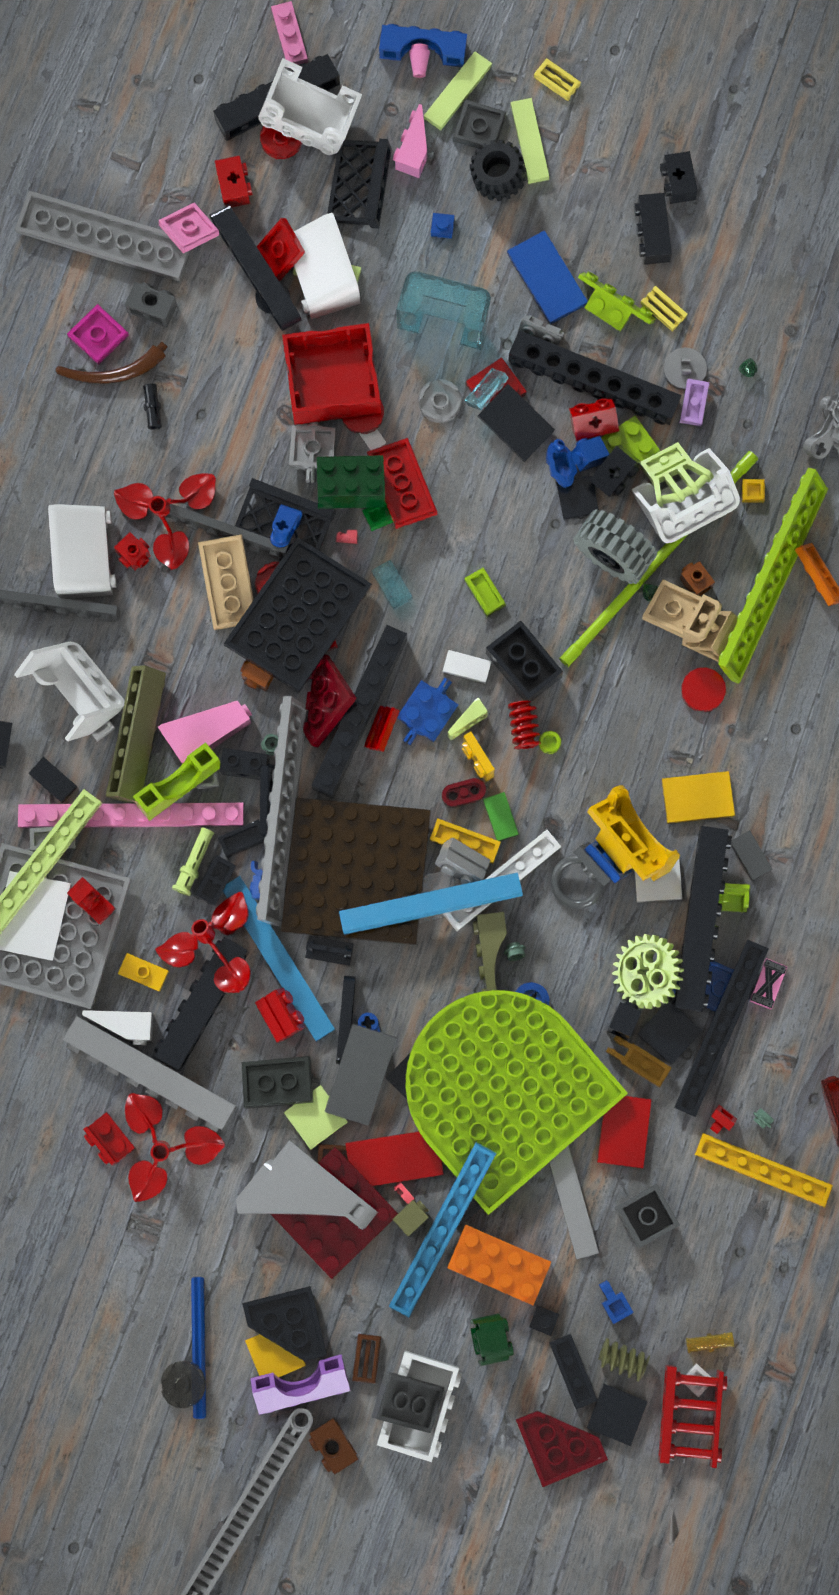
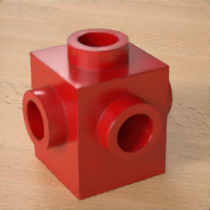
(133, 552)

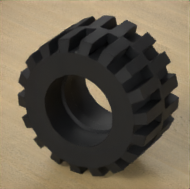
(498, 154)

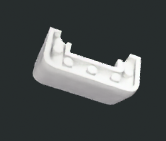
(325, 269)
(680, 519)
(80, 551)

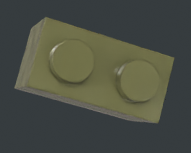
(411, 1217)

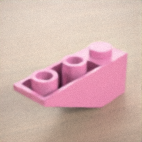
(413, 151)

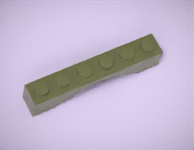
(491, 933)

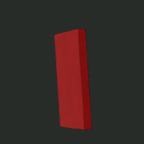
(405, 486)
(394, 1158)

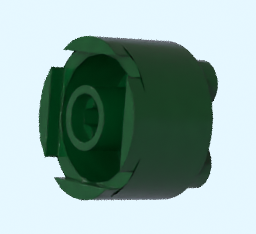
(490, 1339)

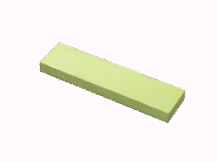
(457, 90)
(529, 140)

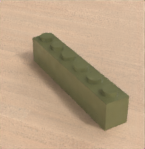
(136, 733)

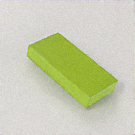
(485, 592)

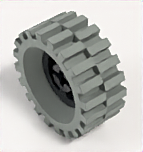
(615, 546)

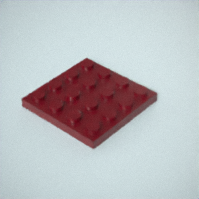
(336, 1239)

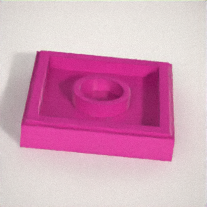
(97, 334)

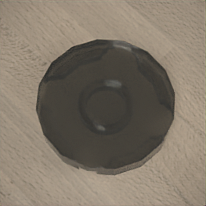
(183, 1384)

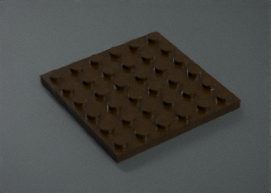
(351, 859)

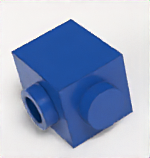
(589, 453)

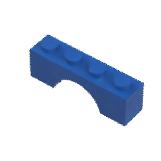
(397, 41)

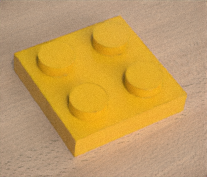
(481, 762)

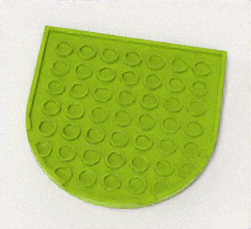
(509, 1079)

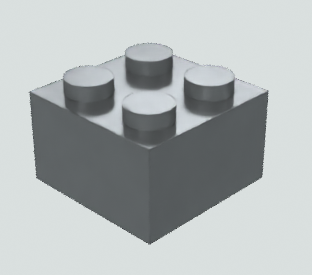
(647, 1216)

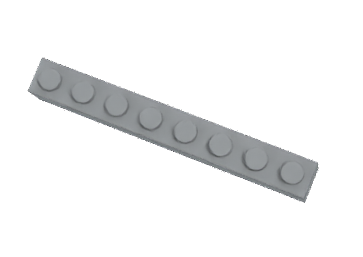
(149, 1073)

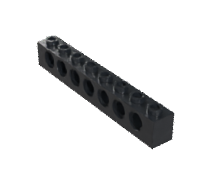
(587, 368)

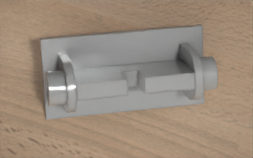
(534, 327)

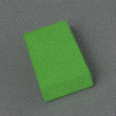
(500, 817)

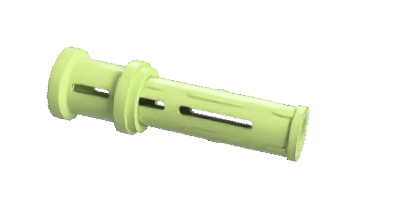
(190, 870)

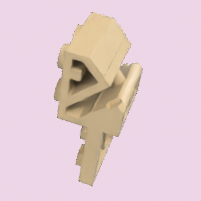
(691, 618)

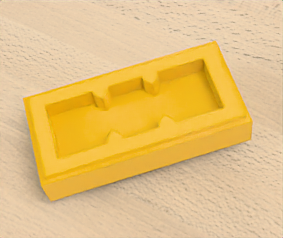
(143, 972)

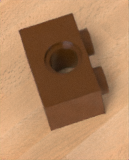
(333, 1461)

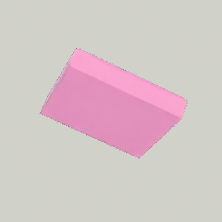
(188, 227)

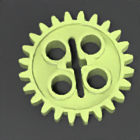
(648, 971)

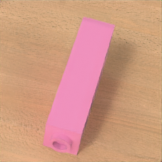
(206, 726)

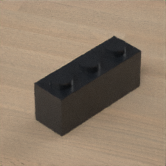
(653, 228)

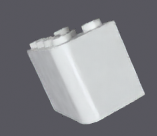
(416, 1442)

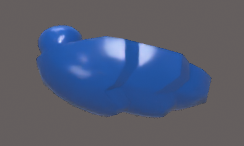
(561, 463)

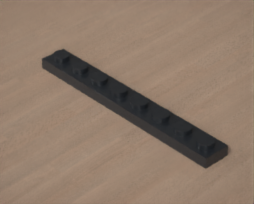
(721, 1028)

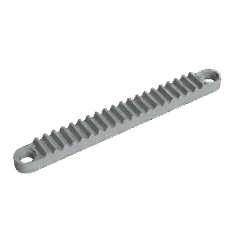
(248, 1505)

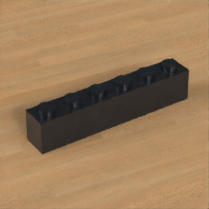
(244, 111)
(197, 1009)

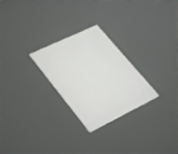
(38, 922)

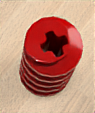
(523, 725)

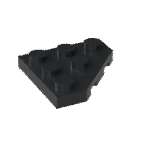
(288, 1322)

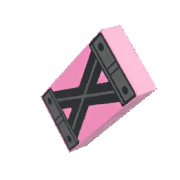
(768, 983)

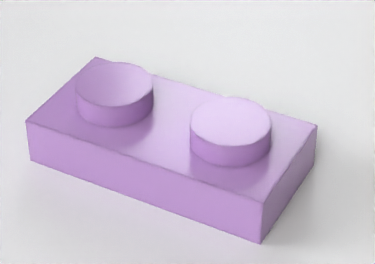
(694, 402)

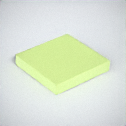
(312, 1120)

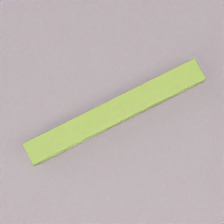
(46, 856)

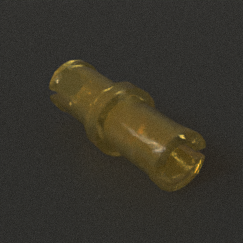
(710, 1342)

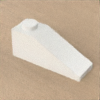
(129, 1025)

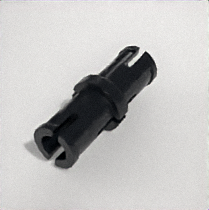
(152, 406)

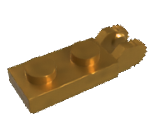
(641, 1062)

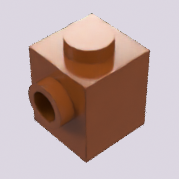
(696, 578)
(255, 677)

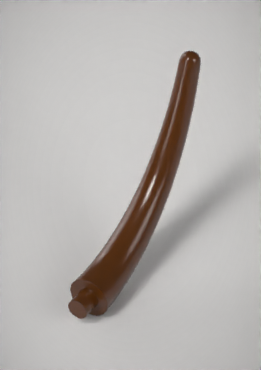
(133, 370)

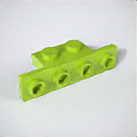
(610, 305)

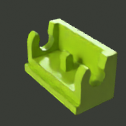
(735, 897)

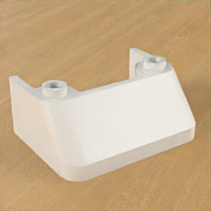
(78, 681)

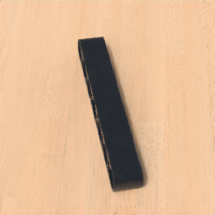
(255, 267)

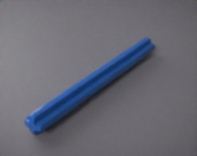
(198, 1337)

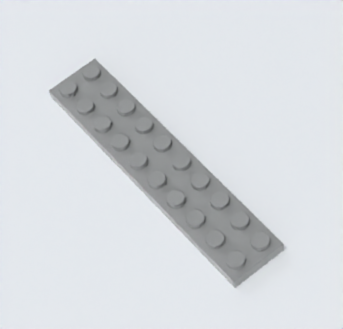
(282, 811)

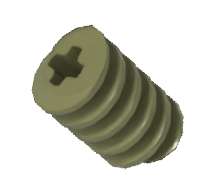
(623, 1360)

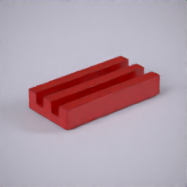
(381, 728)

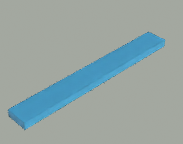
(430, 903)
(282, 965)
(442, 1229)

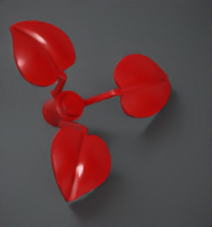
(136, 499)
(179, 949)
(147, 1179)

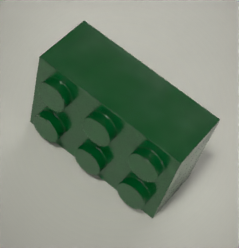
(350, 482)

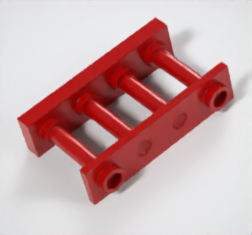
(671, 1426)

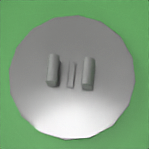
(684, 365)

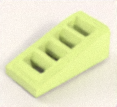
(471, 717)

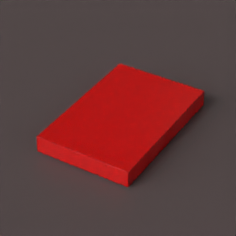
(625, 1133)

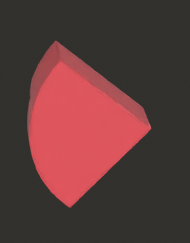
(350, 537)
(403, 1192)

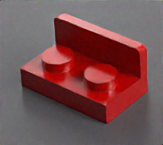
(108, 1139)

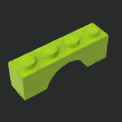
(195, 769)

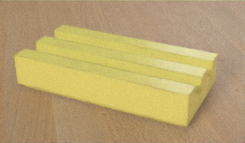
(551, 85)
(650, 296)

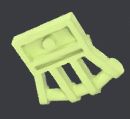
(669, 463)

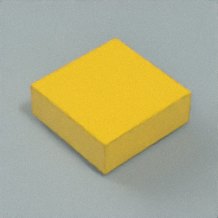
(753, 490)

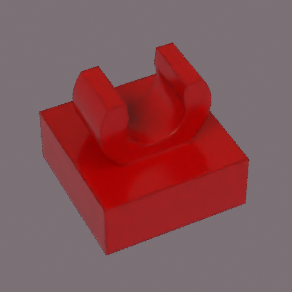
(722, 1118)

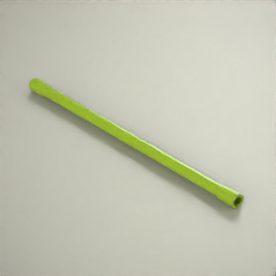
(576, 648)

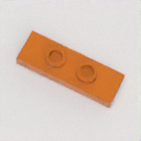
(819, 573)

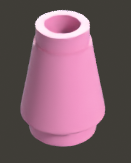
(419, 59)

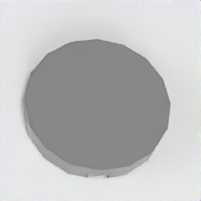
(440, 401)

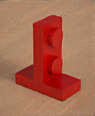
(91, 901)

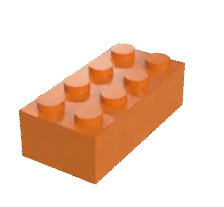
(499, 1264)

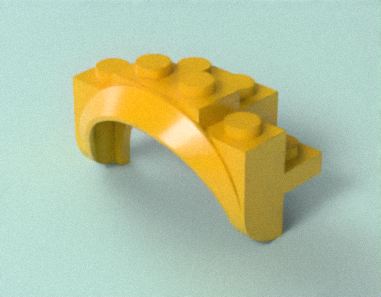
(628, 839)

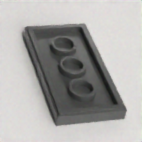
(360, 1074)

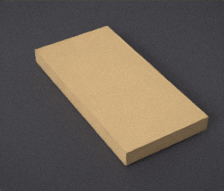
(226, 579)

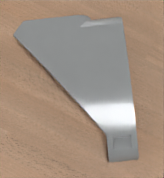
(301, 1186)

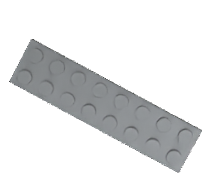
(101, 235)

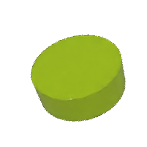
(549, 742)

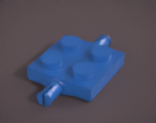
(427, 711)

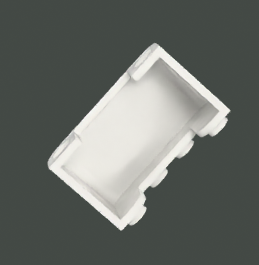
(308, 111)

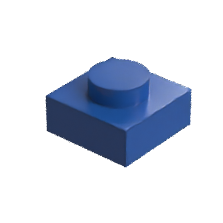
(442, 225)

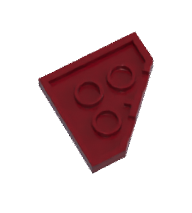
(326, 702)
(558, 1447)

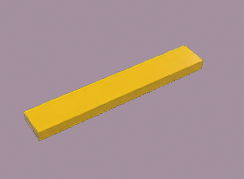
(763, 1170)

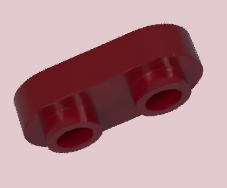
(463, 792)

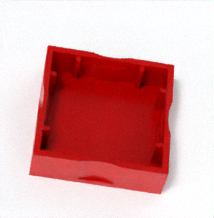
(331, 374)

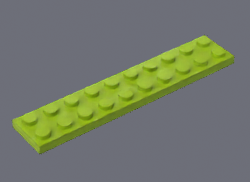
(773, 576)

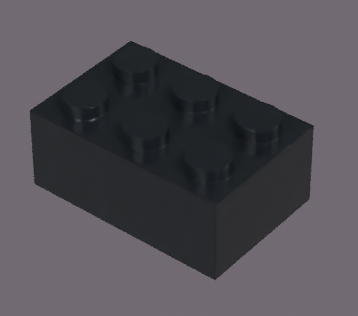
(524, 662)

